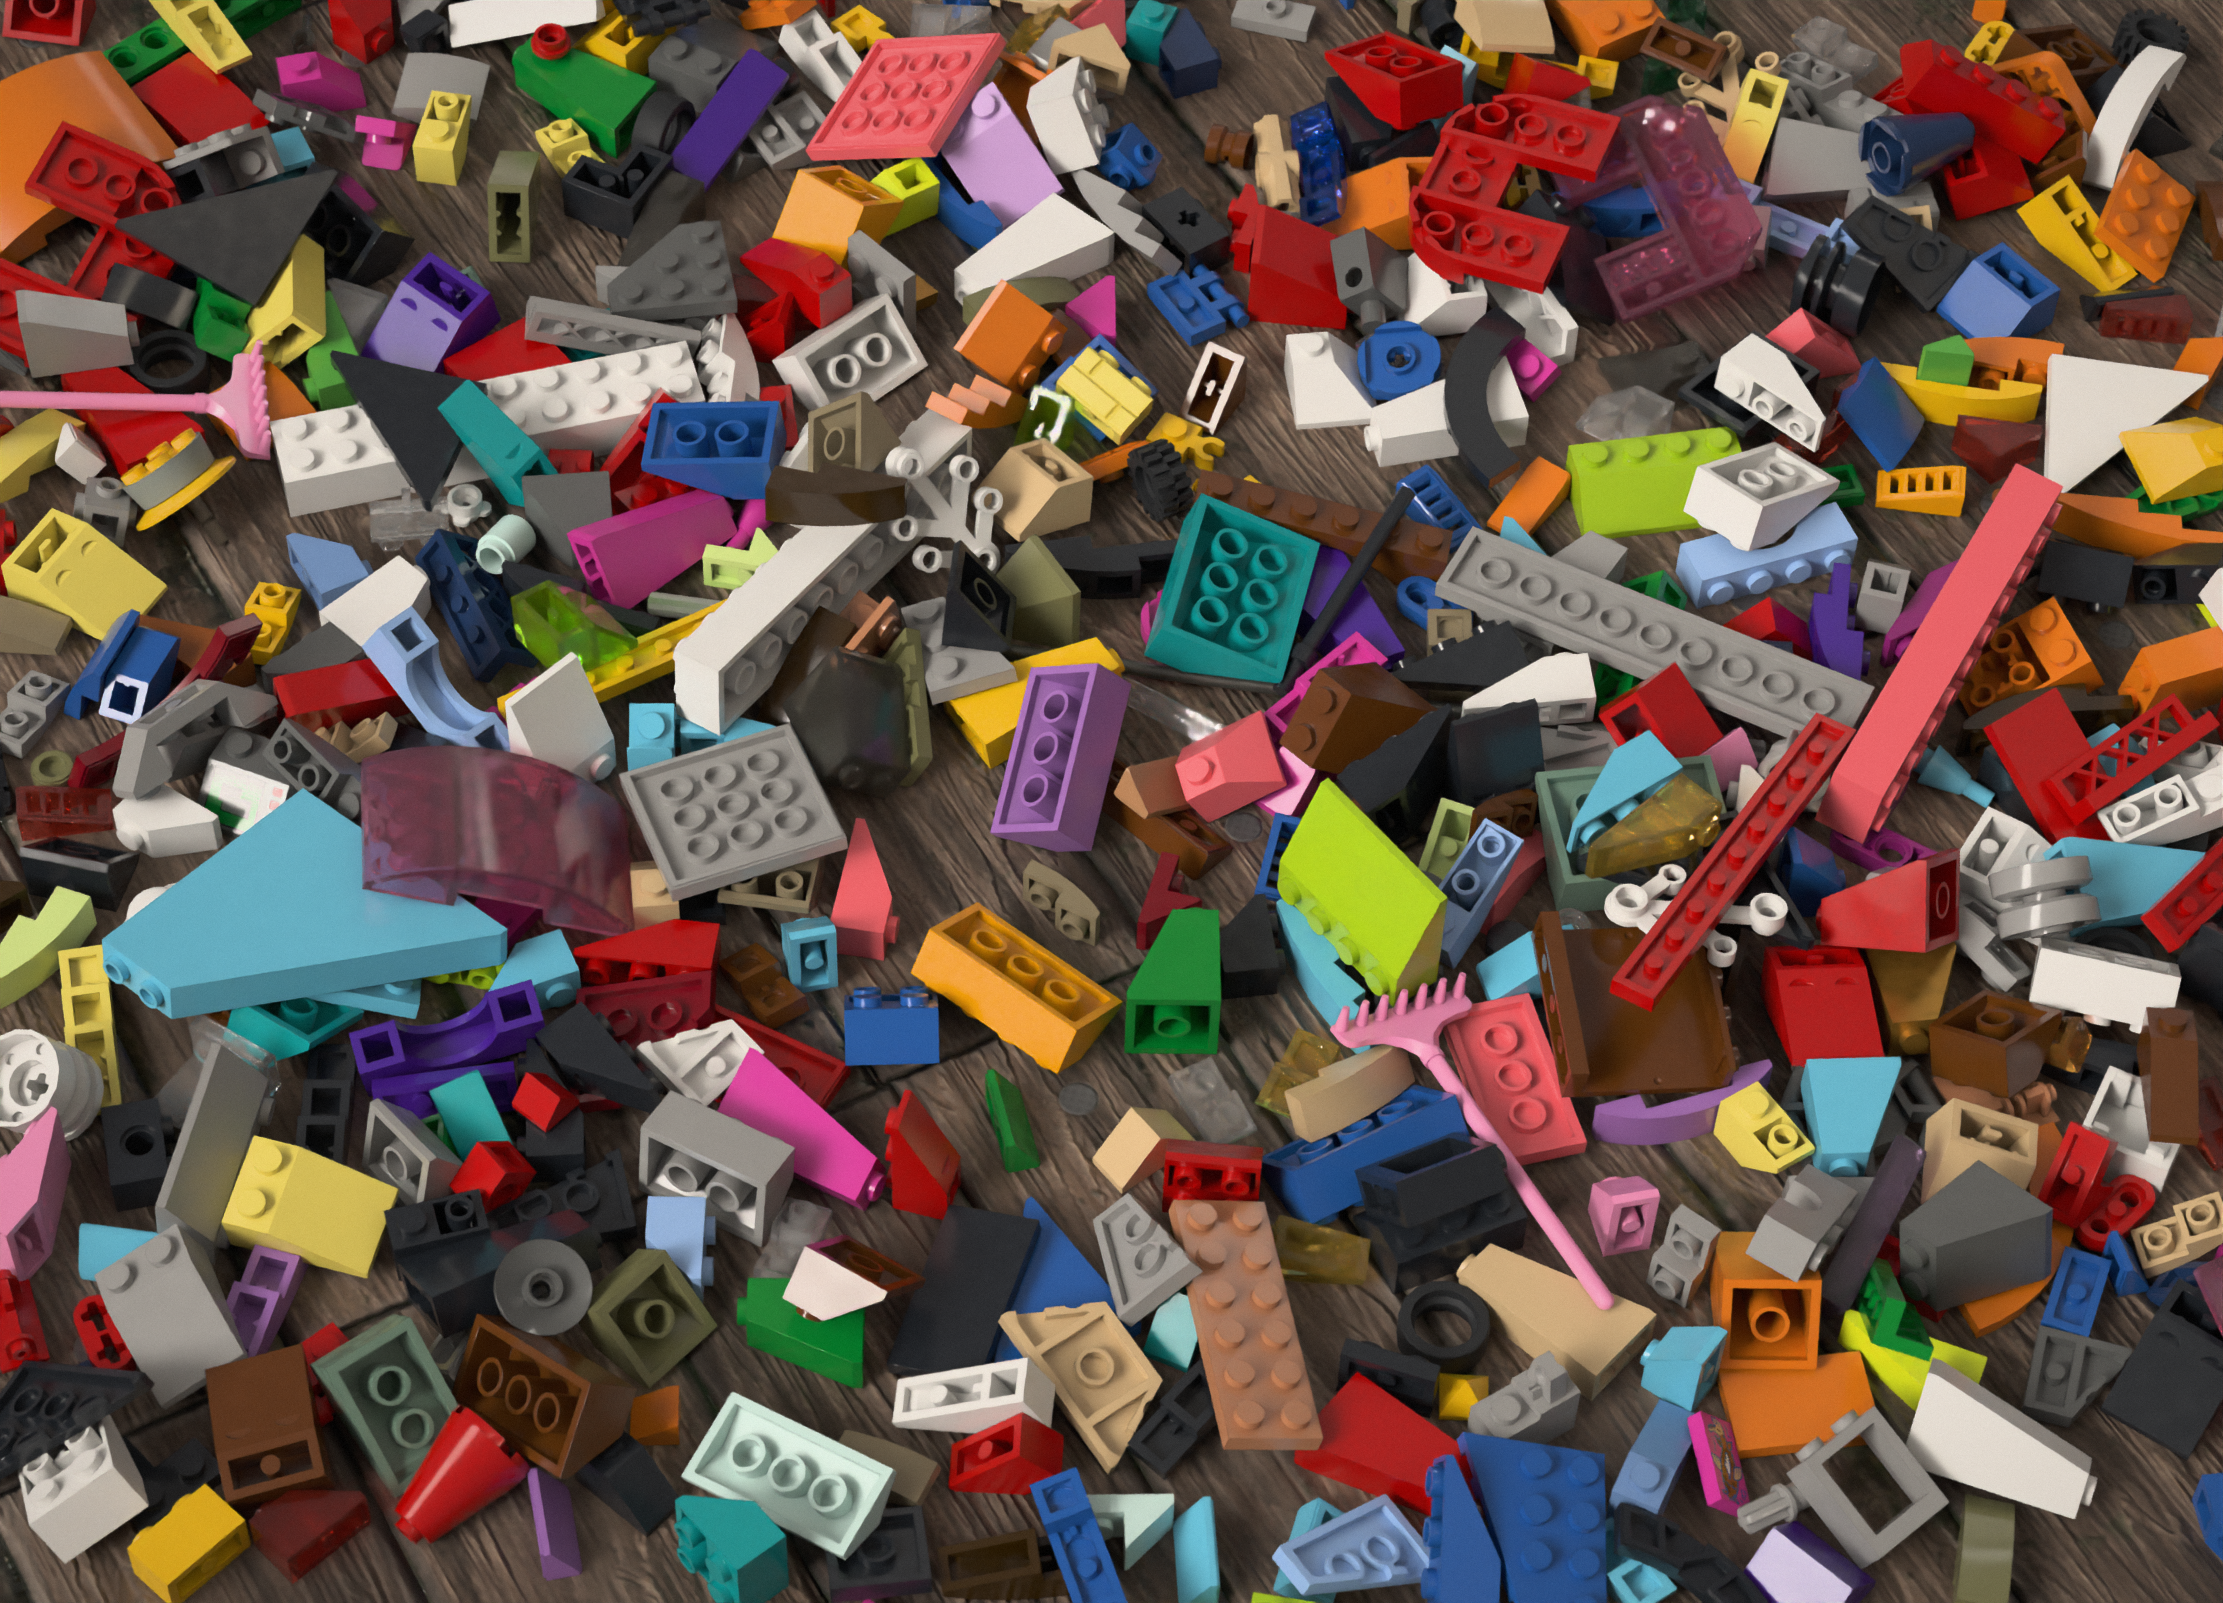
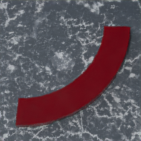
(229, 645)

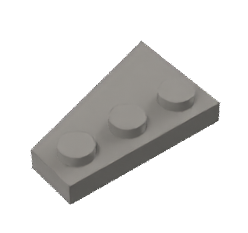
(953, 670)

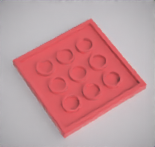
(906, 97)

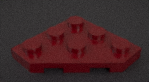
(649, 1012)

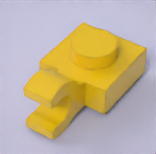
(860, 28)

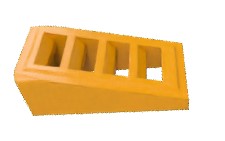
(1945, 481)

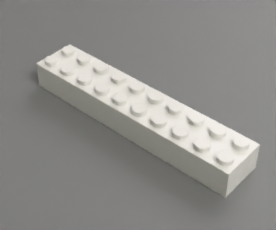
(584, 405)
(749, 636)

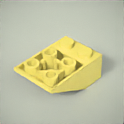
(79, 574)

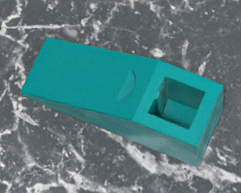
(494, 441)

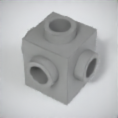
(106, 508)

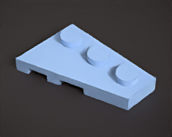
(1355, 1552)

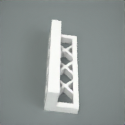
(1546, 321)

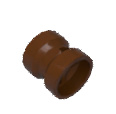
(1227, 146)

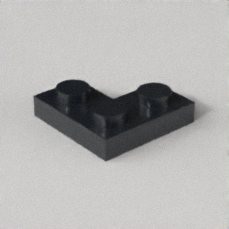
(172, 1479)

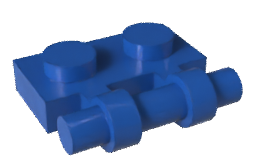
(1188, 309)

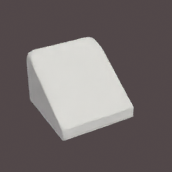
(78, 454)

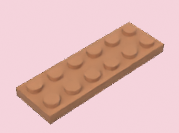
(1246, 1327)

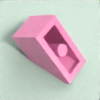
(1623, 1213)

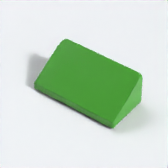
(1946, 362)

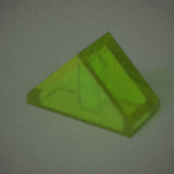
(1048, 417)

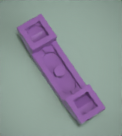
(1631, 1123)

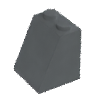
(1974, 1240)

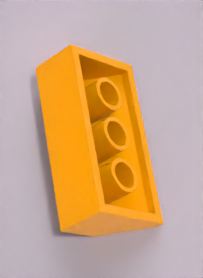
(1015, 987)

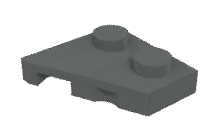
(307, 115)
(2069, 1374)

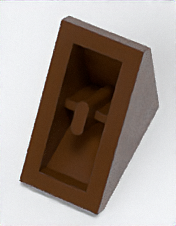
(2063, 158)
(1215, 388)

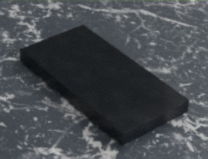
(966, 1290)

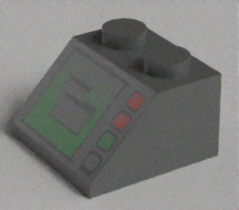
(242, 782)

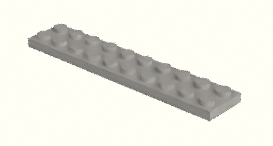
(1646, 636)

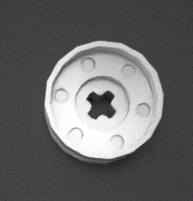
(44, 1074)

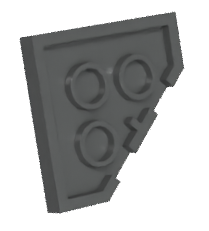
(677, 277)

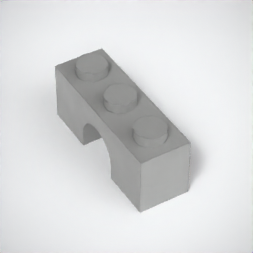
(1804, 1224)

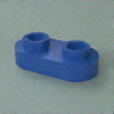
(1421, 590)

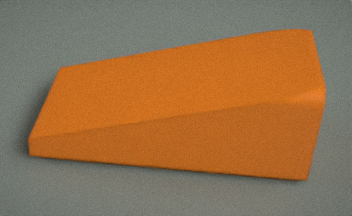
(1533, 496)

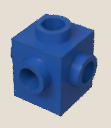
(1129, 158)

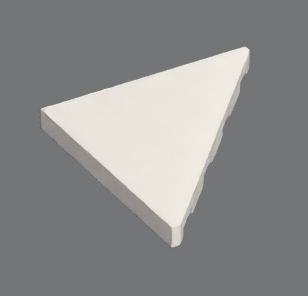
(2098, 400)

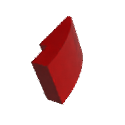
(196, 101)

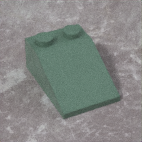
(388, 1397)

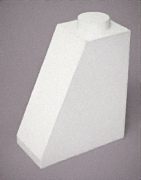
(379, 600)

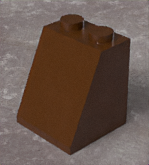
(1350, 715)

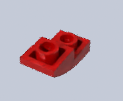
(1243, 214)

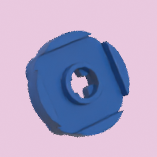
(1398, 339)

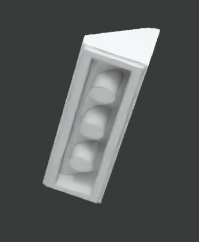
(498, 19)

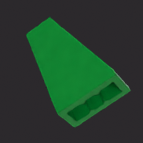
(588, 90)

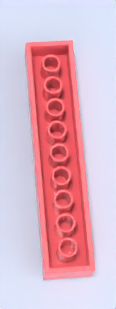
(1941, 656)

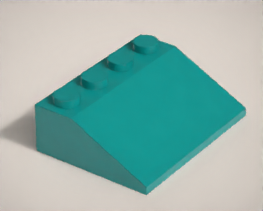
(1232, 595)

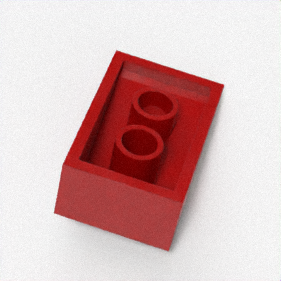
(1399, 78)

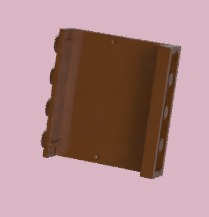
(1614, 1045)

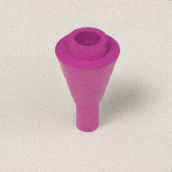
(750, 517)

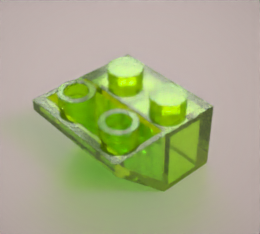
(560, 620)

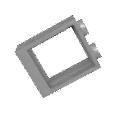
(1837, 1510)

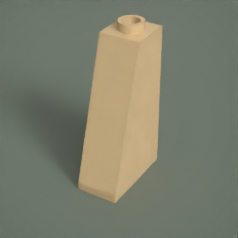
(1555, 1314)

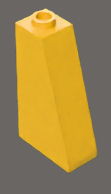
(991, 715)

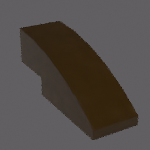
(833, 496)
(811, 647)
(1001, 1568)

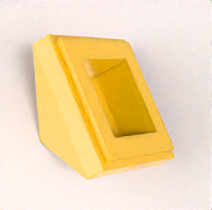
(1459, 1393)

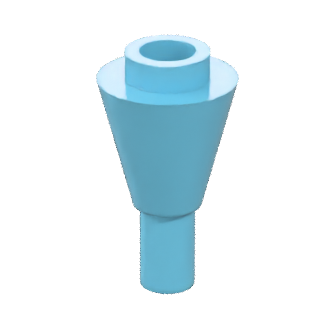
(1943, 772)

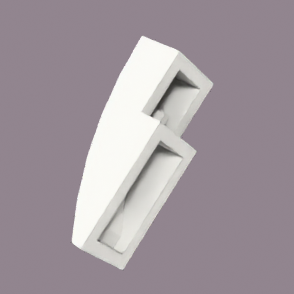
(820, 54)

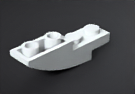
(727, 362)
(2167, 811)

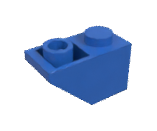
(140, 675)

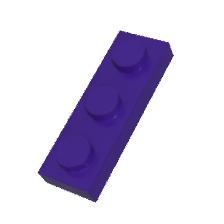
(413, 1089)

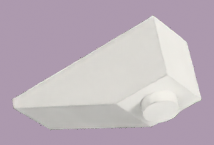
(1557, 682)
(974, 1397)

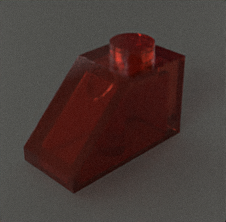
(307, 1527)

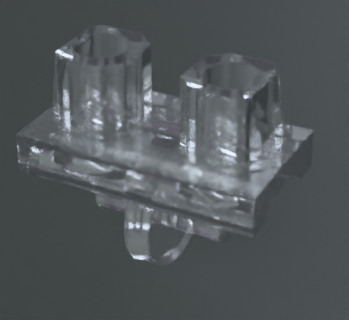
(406, 520)

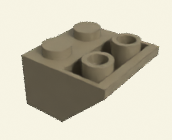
(786, 889)

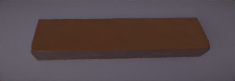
(1172, 833)

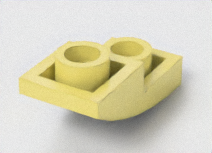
(564, 144)

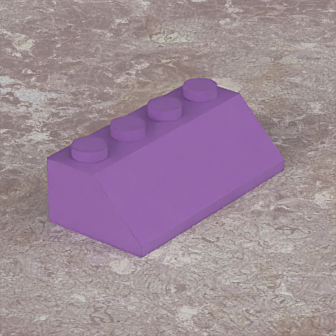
(1061, 757)

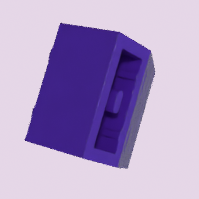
(432, 317)

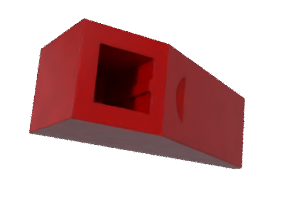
(651, 952)
(922, 1159)

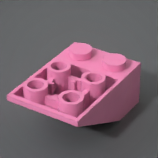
(32, 1195)

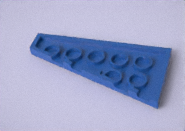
(1542, 1517)

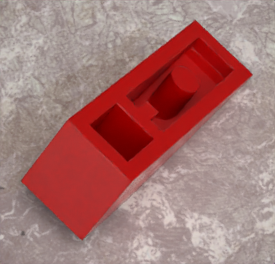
(815, 280)

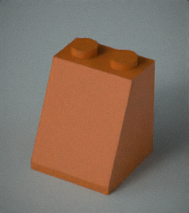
(1765, 1313)

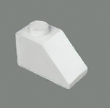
(167, 825)

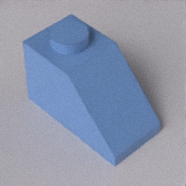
(325, 567)

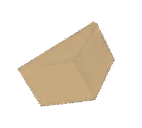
(1098, 53)
(1138, 1146)

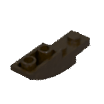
(2090, 713)

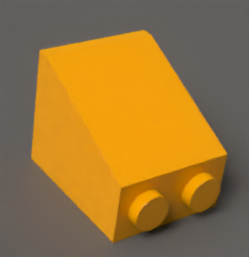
(831, 206)

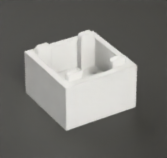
(2121, 1116)

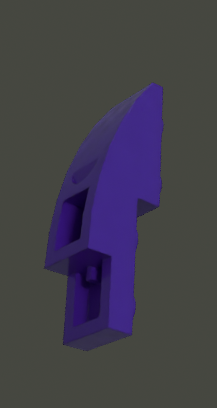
(1832, 629)

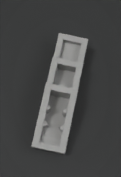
(1124, 216)

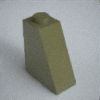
(513, 205)

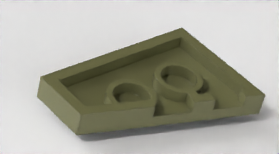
(908, 654)

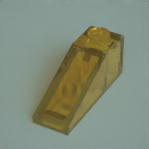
(1658, 830)

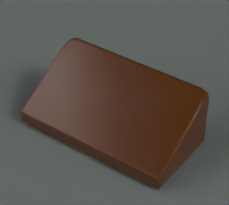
(1685, 50)

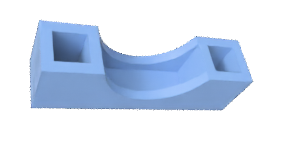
(1720, 572)
(411, 663)

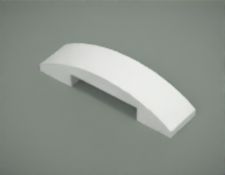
(2126, 111)

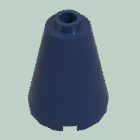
(1912, 147)

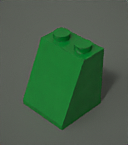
(1178, 988)

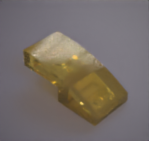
(1299, 1065)

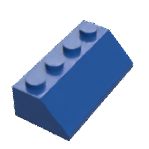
(1321, 1177)

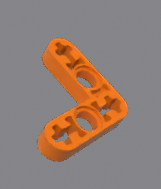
(2044, 73)

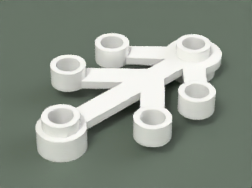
(950, 517)
(1637, 906)

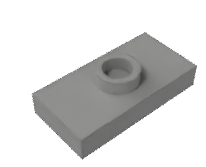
(1274, 18)

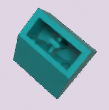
(732, 1548)

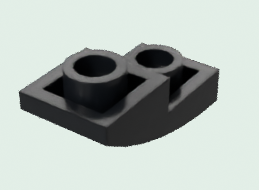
(151, 297)

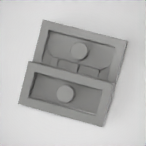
(438, 73)
(787, 131)

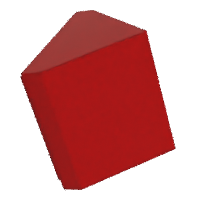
(543, 1100)

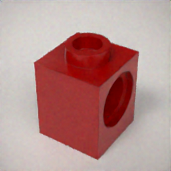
(496, 1171)

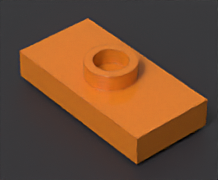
(1110, 464)

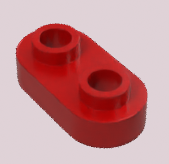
(2113, 1213)

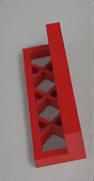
(2142, 765)

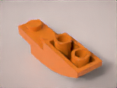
(2011, 360)

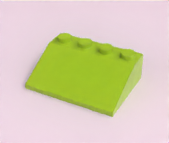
(1363, 895)

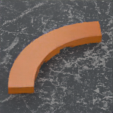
(2001, 1308)

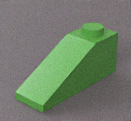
(324, 383)

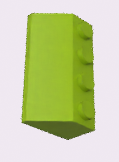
(1641, 481)

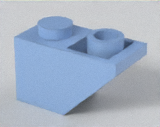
(684, 1231)

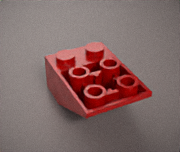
(1820, 1002)

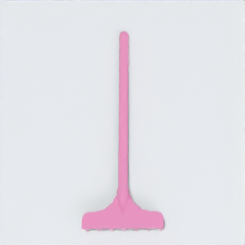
(238, 403)
(1417, 1030)

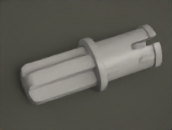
(1778, 1505)

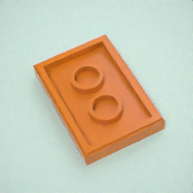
(1790, 1407)

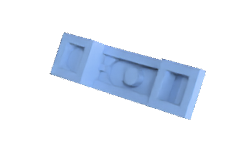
(1795, 233)

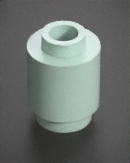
(507, 540)

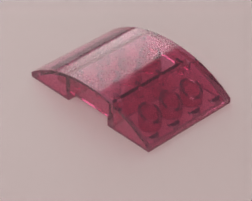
(495, 831)

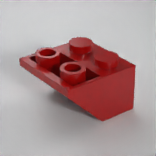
(1984, 179)
(1668, 709)
(1210, 1172)

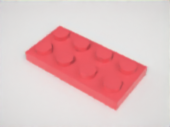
(1515, 1078)

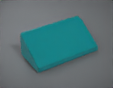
(468, 1112)

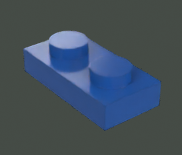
(2076, 1292)

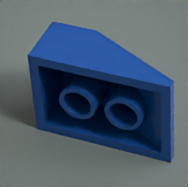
(716, 445)

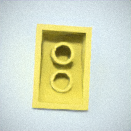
(308, 1208)

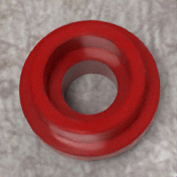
(550, 41)

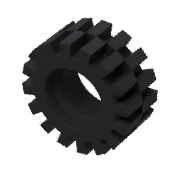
(2141, 30)
(1160, 480)

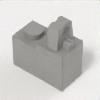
(1531, 1408)

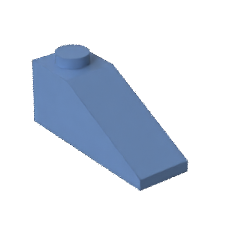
(1654, 1461)

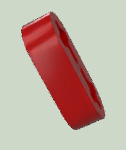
(95, 1341)

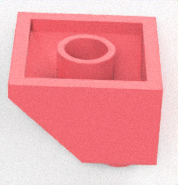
(1230, 768)

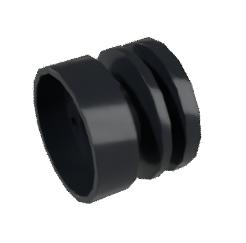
(1841, 287)

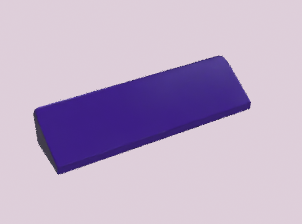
(729, 118)

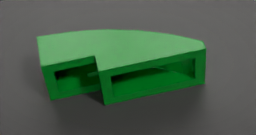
(219, 321)

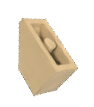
(650, 896)

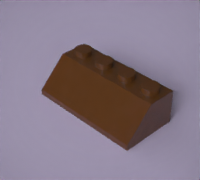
(541, 1395)

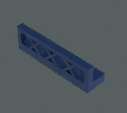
(470, 605)

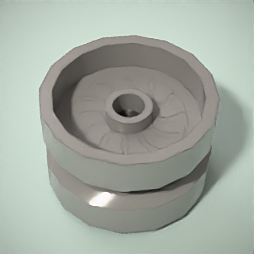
(2045, 903)

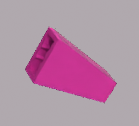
(650, 545)
(824, 1151)

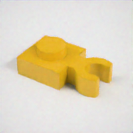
(1187, 440)

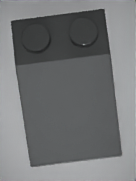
(702, 57)

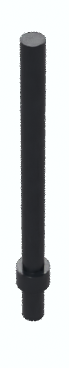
(1304, 654)

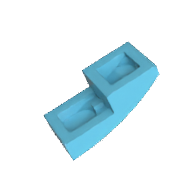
(1632, 1580)

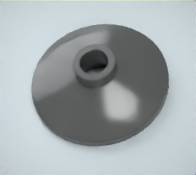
(559, 1271)

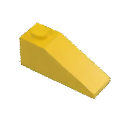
(2065, 227)

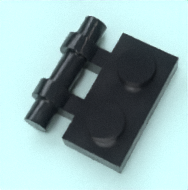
(657, 15)

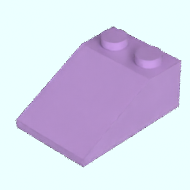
(998, 158)

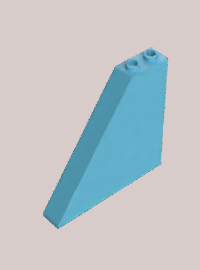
(289, 921)

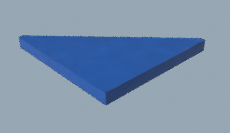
(1055, 1278)

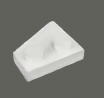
(698, 1061)

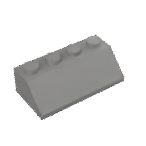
(212, 1147)

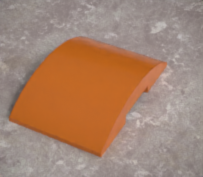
(33, 103)

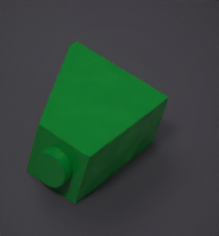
(825, 1347)

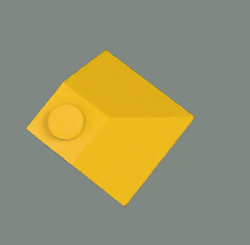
(2177, 458)

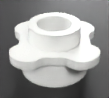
(466, 504)

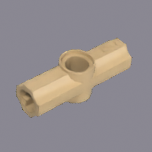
(1276, 164)

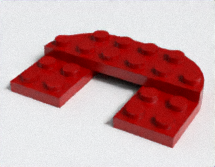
(101, 186)
(1457, 205)

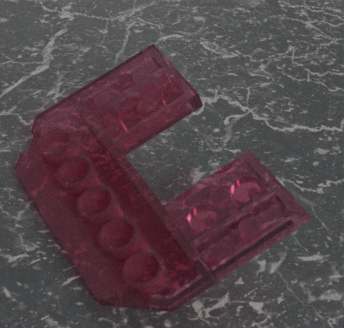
(1695, 196)

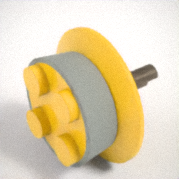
(176, 479)

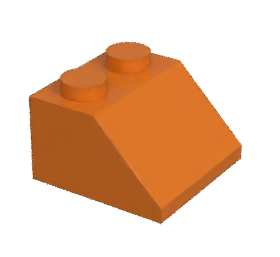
(1011, 338)

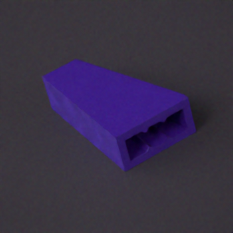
(1358, 615)

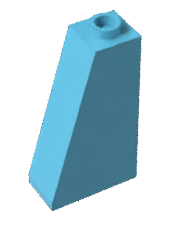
(2124, 876)

